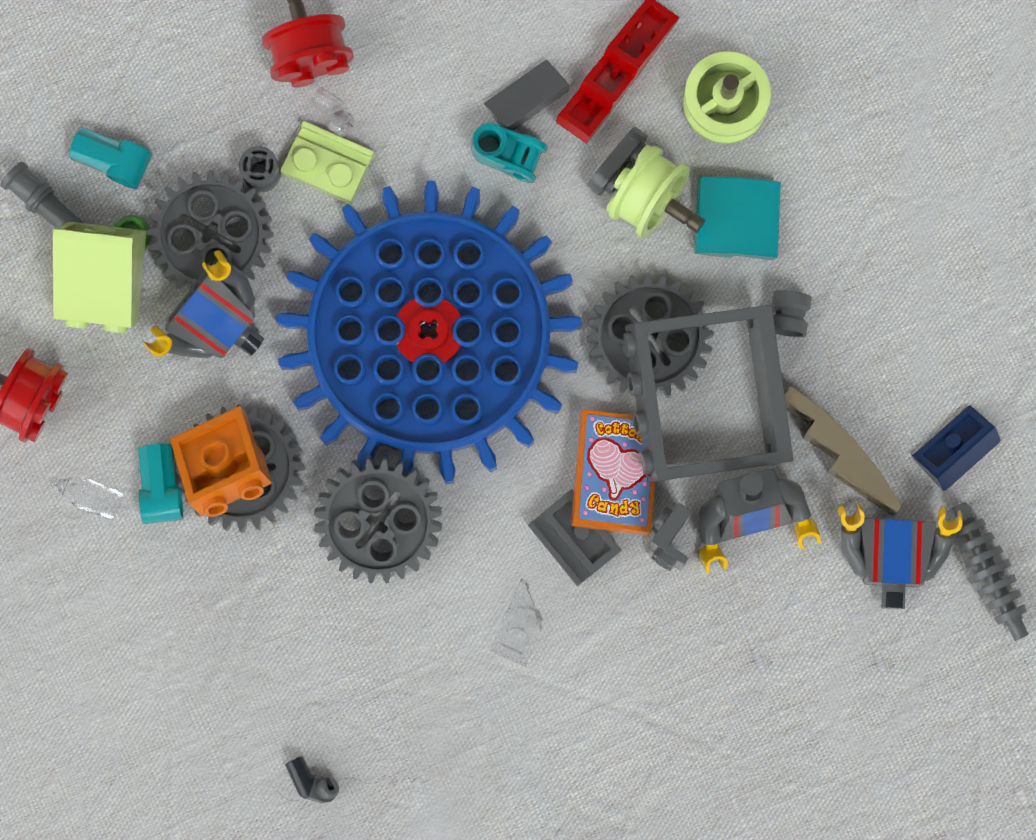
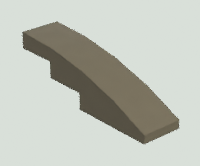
(851, 462)

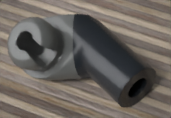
(311, 786)

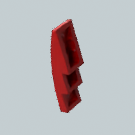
(617, 69)

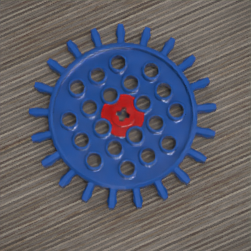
(498, 266)

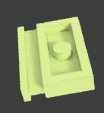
(327, 162)

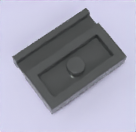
(575, 549)

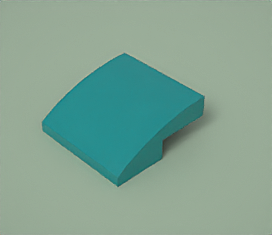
(738, 217)

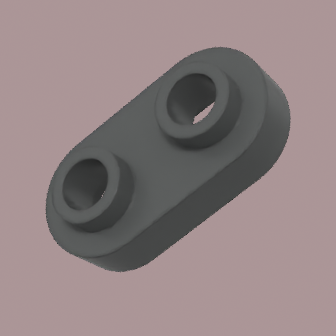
(625, 152)

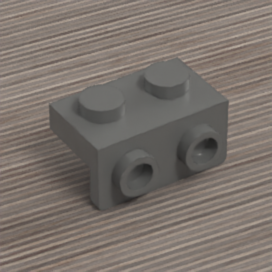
(667, 528)

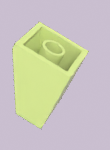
(97, 275)

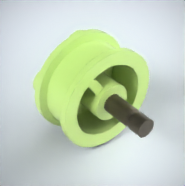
(726, 97)
(651, 193)

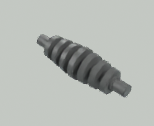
(983, 556)

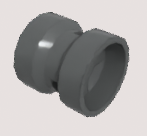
(264, 175)
(790, 311)

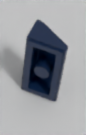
(957, 447)

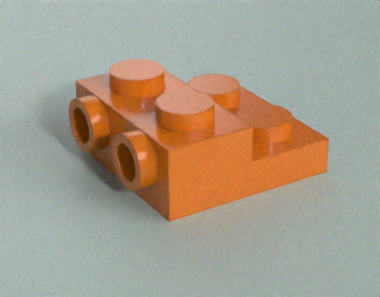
(220, 463)

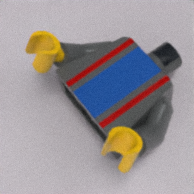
(211, 316)
(751, 506)
(896, 551)

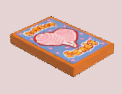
(608, 476)

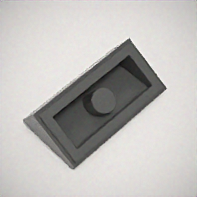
(527, 96)

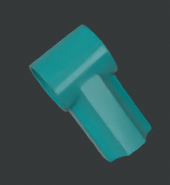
(120, 160)
(160, 495)

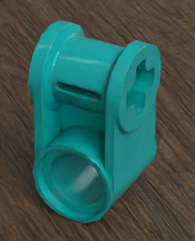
(510, 152)

